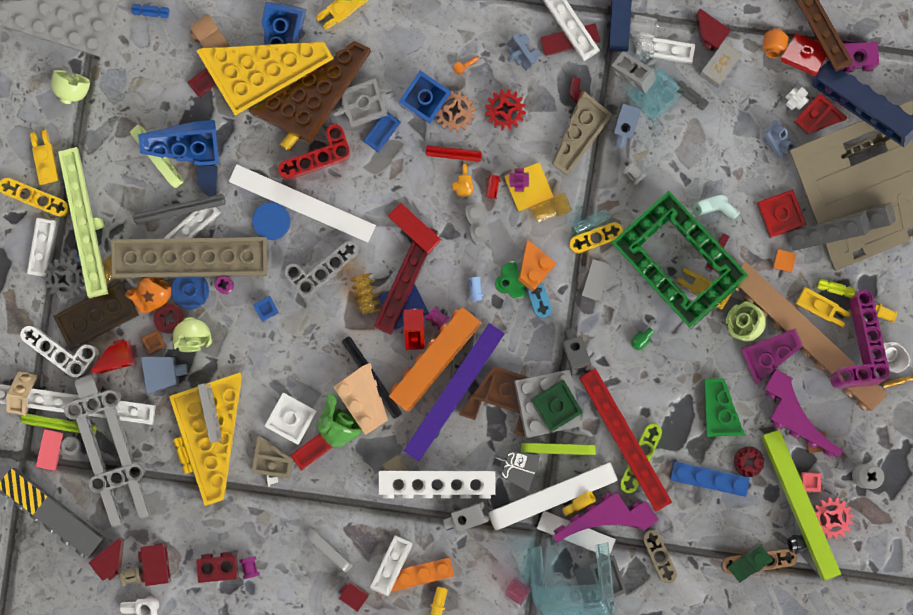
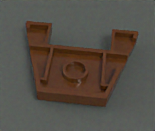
(496, 390)

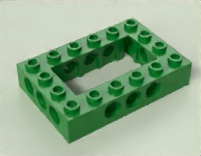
(670, 209)

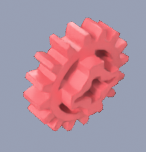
(837, 512)

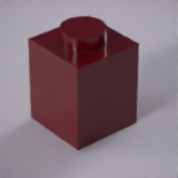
(353, 595)

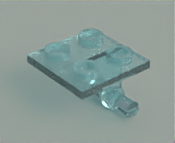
(658, 97)

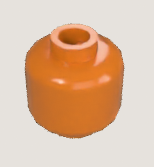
(775, 43)

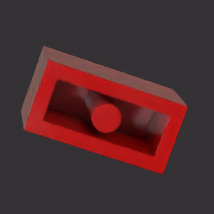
(414, 329)

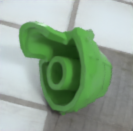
(337, 425)

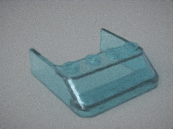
(573, 599)

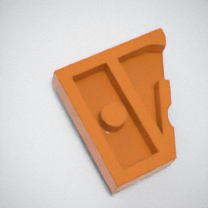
(534, 266)

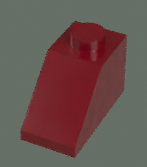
(710, 31)
(109, 560)

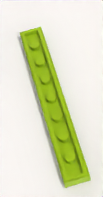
(801, 505)

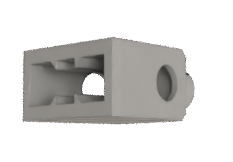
(475, 515)

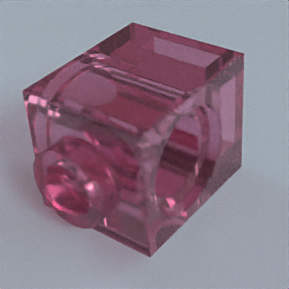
(517, 591)

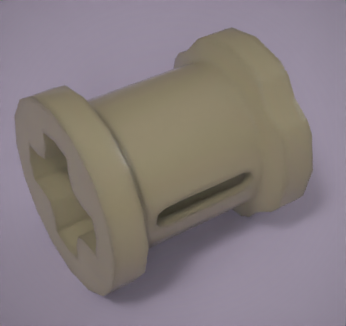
(130, 576)

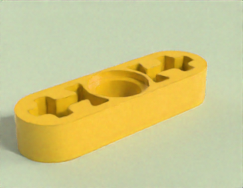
(580, 238)

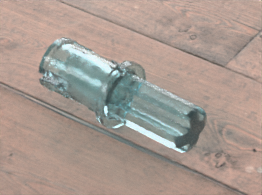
(591, 221)

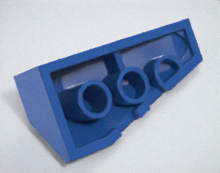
(282, 23)

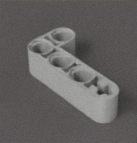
(325, 265)

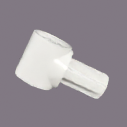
(139, 606)

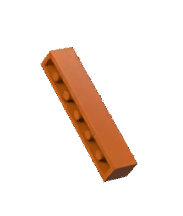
(435, 359)

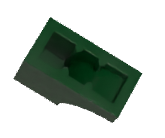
(750, 563)

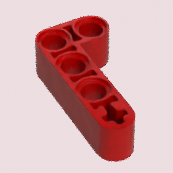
(313, 156)

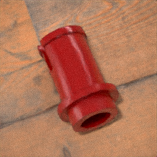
(492, 186)

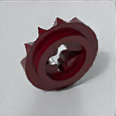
(160, 322)
(750, 452)

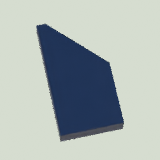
(208, 179)

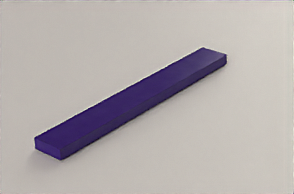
(454, 392)

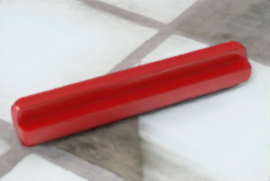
(453, 153)

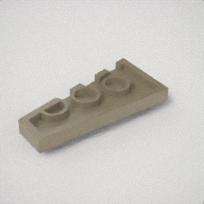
(583, 128)

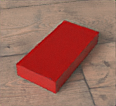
(310, 452)

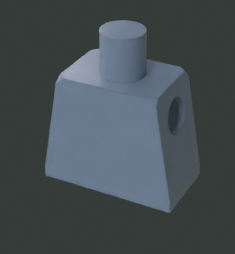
(630, 116)
(161, 373)

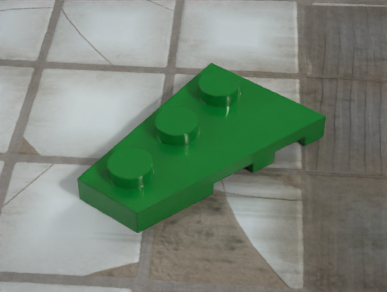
(719, 410)

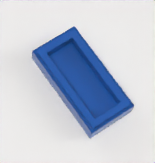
(381, 132)

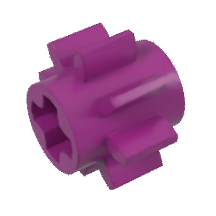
(519, 179)

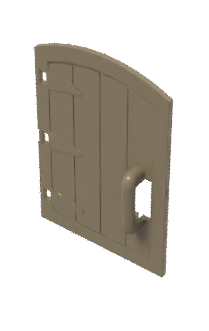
(842, 189)

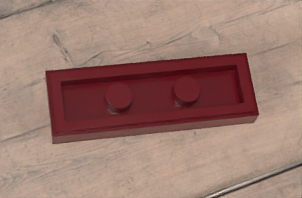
(560, 43)

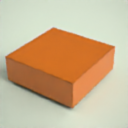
(784, 261)

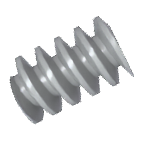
(875, 476)

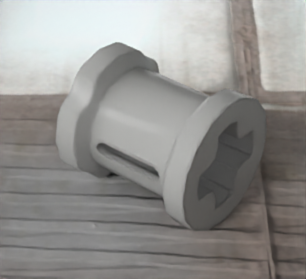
(634, 173)

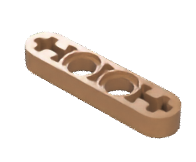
(782, 552)

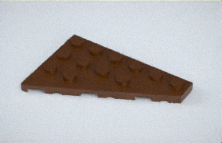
(309, 101)

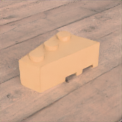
(362, 399)

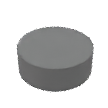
(71, 445)

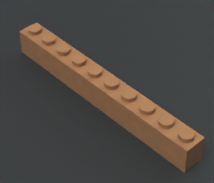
(815, 343)

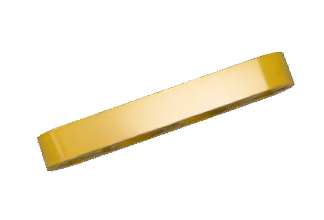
(34, 196)

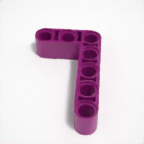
(866, 346)

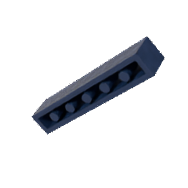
(865, 103)

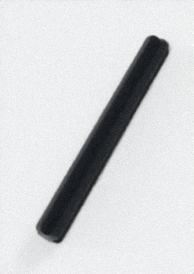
(361, 361)

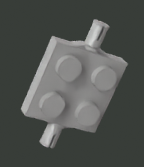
(364, 103)

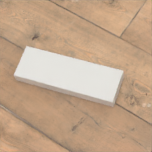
(672, 51)
(41, 247)
(391, 566)

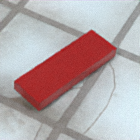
(414, 228)

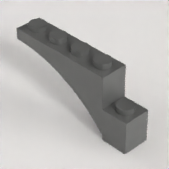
(843, 228)

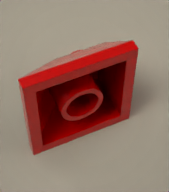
(115, 357)

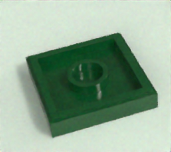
(556, 406)

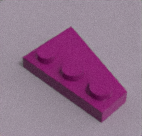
(770, 353)

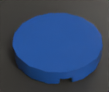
(271, 221)
(190, 292)

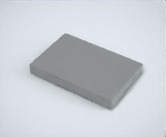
(210, 413)

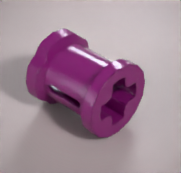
(229, 288)
(437, 317)
(249, 567)

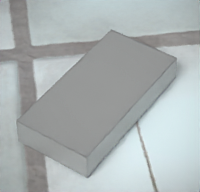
(596, 280)

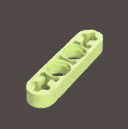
(162, 164)

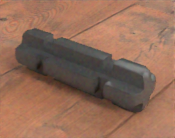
(692, 95)

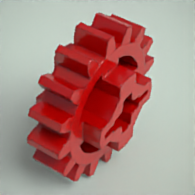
(496, 111)

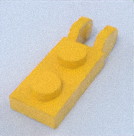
(339, 10)
(44, 159)
(699, 285)
(821, 306)

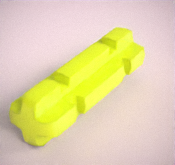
(836, 288)

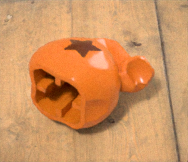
(150, 294)

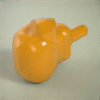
(464, 185)

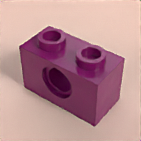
(868, 53)

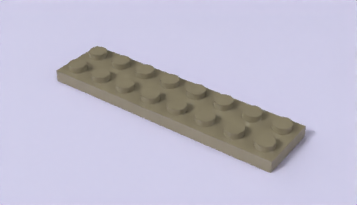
(189, 257)

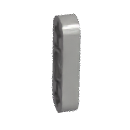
(329, 550)

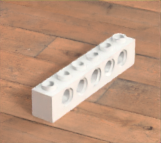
(486, 478)

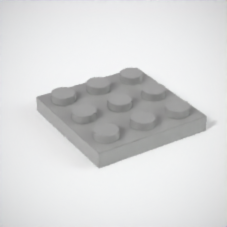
(529, 388)

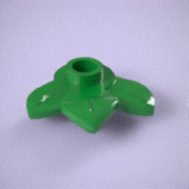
(510, 274)

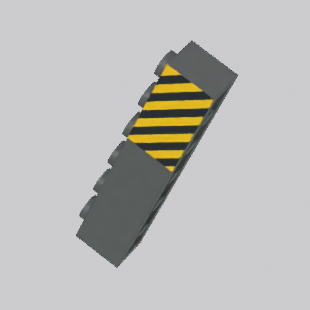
(51, 513)

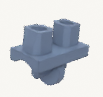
(520, 53)
(777, 138)

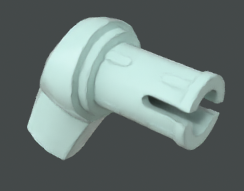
(715, 203)

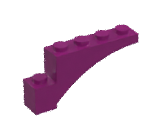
(790, 415)
(608, 512)

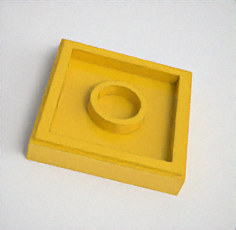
(536, 192)

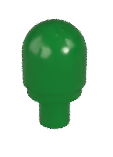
(641, 339)

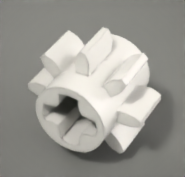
(797, 98)

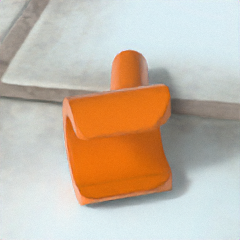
(459, 68)

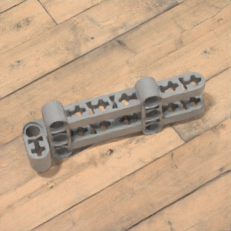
(89, 388)

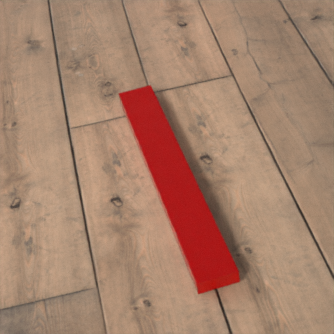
(625, 440)

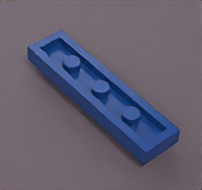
(709, 479)

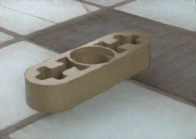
(670, 567)

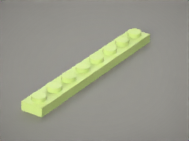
(83, 222)

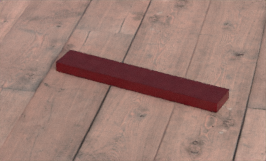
(401, 288)

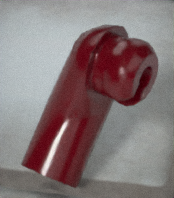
(574, 91)

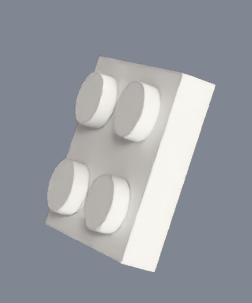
(290, 418)

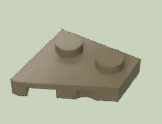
(271, 460)

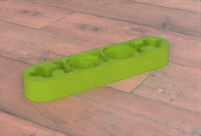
(558, 448)
(652, 448)

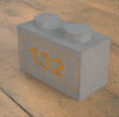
(721, 64)

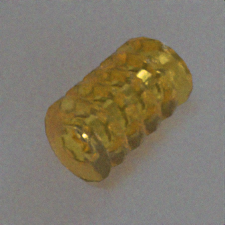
(365, 294)

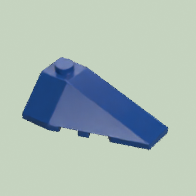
(185, 142)

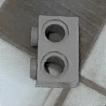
(634, 72)

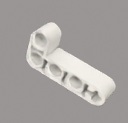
(55, 349)

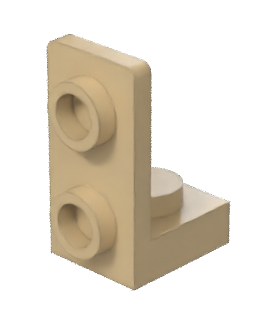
(18, 393)

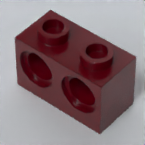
(218, 572)

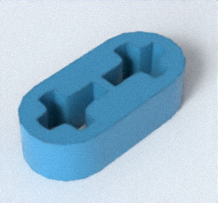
(535, 302)

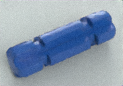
(151, 11)

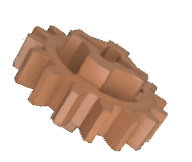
(463, 114)

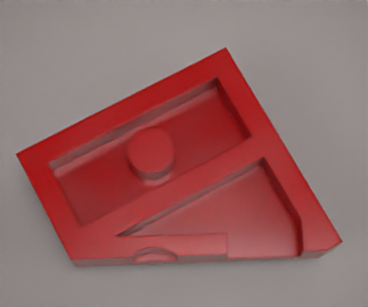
(819, 115)

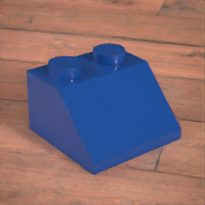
(424, 97)

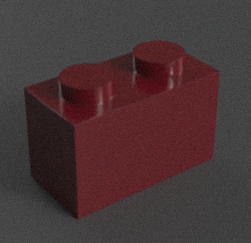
(155, 564)

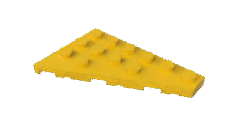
(257, 71)
(209, 459)

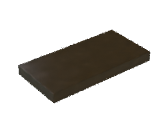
(95, 316)

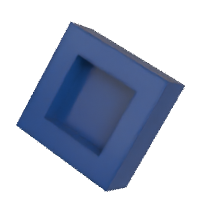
(266, 308)

